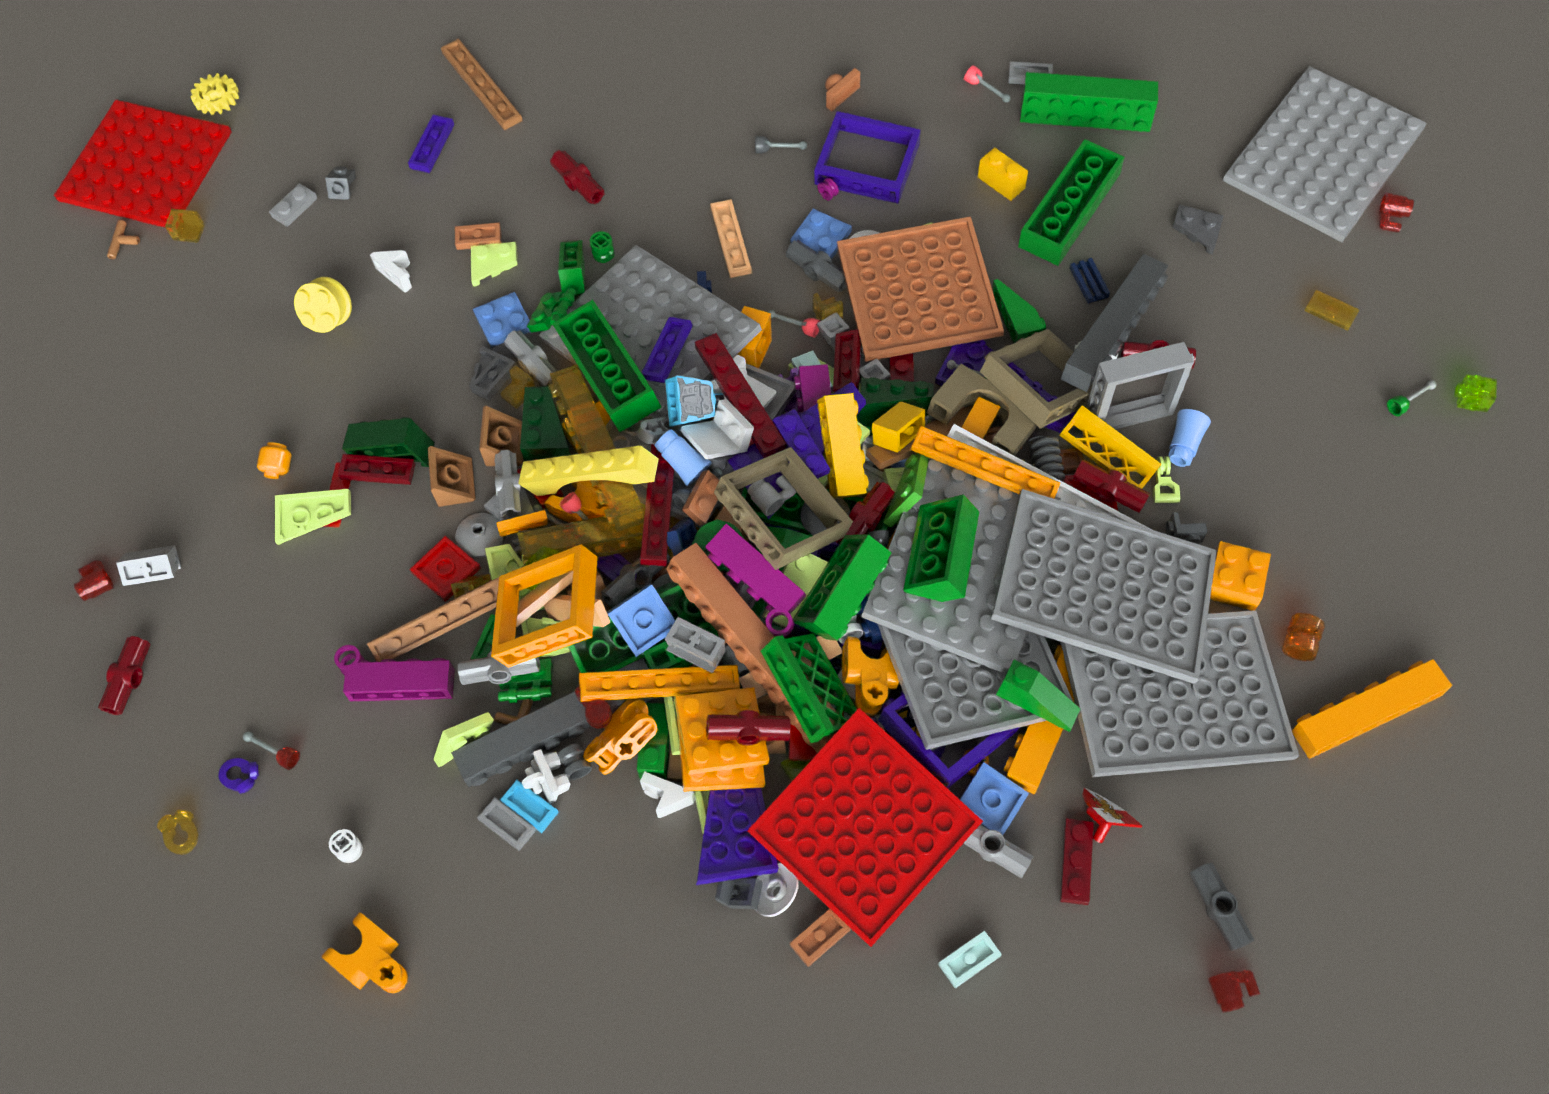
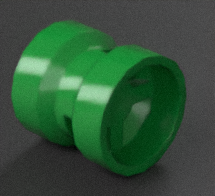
(602, 247)

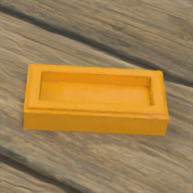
(522, 523)

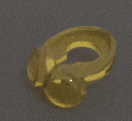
(167, 827)

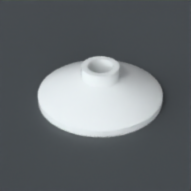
(777, 891)

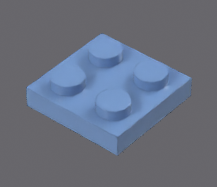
(822, 232)
(501, 318)
(642, 619)
(993, 798)

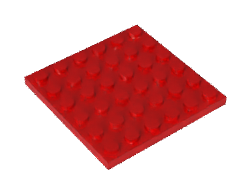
(143, 163)
(865, 827)

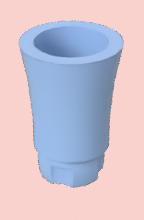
(1187, 436)
(682, 457)

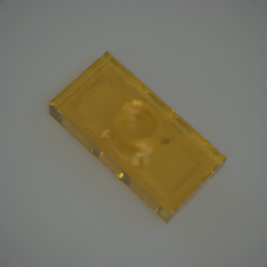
(1332, 310)

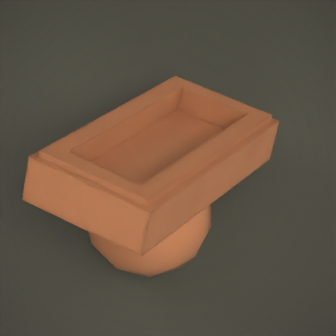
(841, 87)

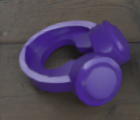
(238, 784)

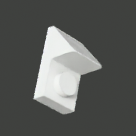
(393, 265)
(672, 794)

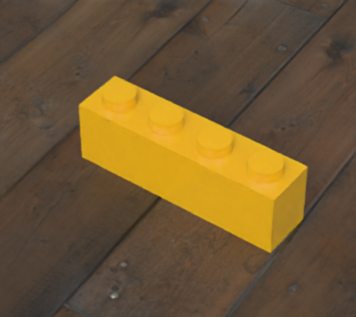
(842, 445)

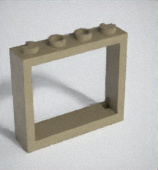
(1021, 393)
(806, 486)

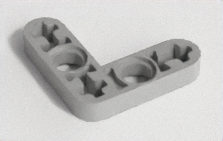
(652, 430)

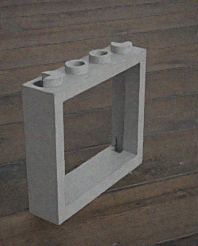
(1110, 373)

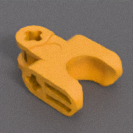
(589, 503)
(869, 675)
(623, 737)
(370, 960)

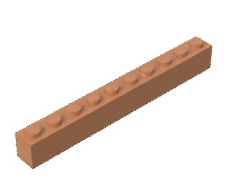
(734, 623)

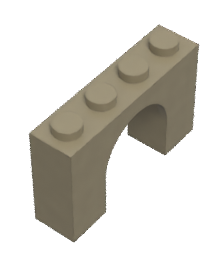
(964, 389)

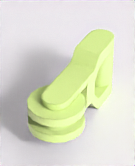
(1158, 497)

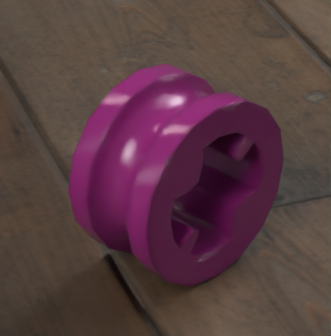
(828, 189)

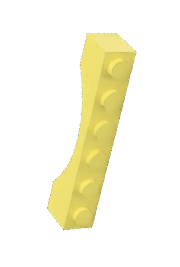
(624, 465)

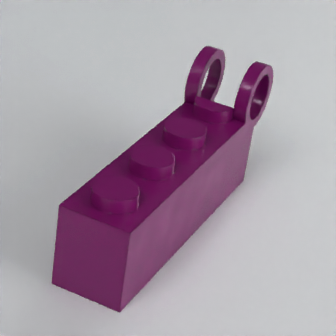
(812, 384)
(758, 574)
(393, 679)

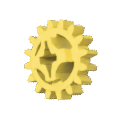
(214, 94)

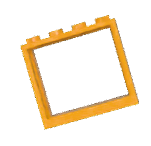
(578, 628)

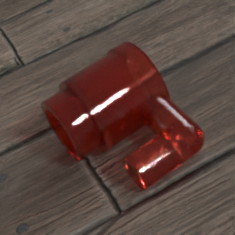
(1394, 206)
(93, 581)
(597, 711)
(1228, 990)

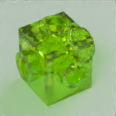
(1476, 393)

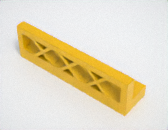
(1110, 441)

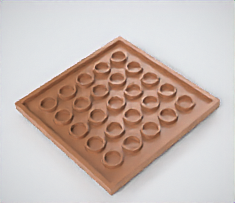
(919, 289)

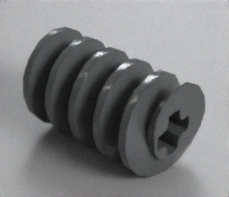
(1046, 456)

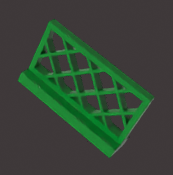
(802, 692)

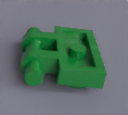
(550, 309)
(534, 680)

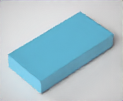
(529, 806)

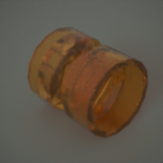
(1303, 637)

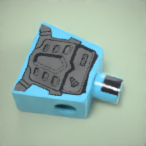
(690, 400)

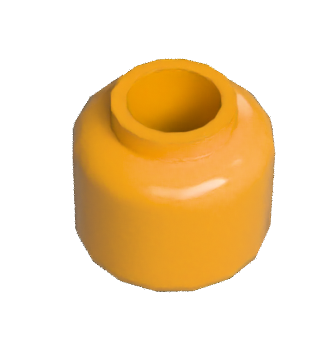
(274, 460)

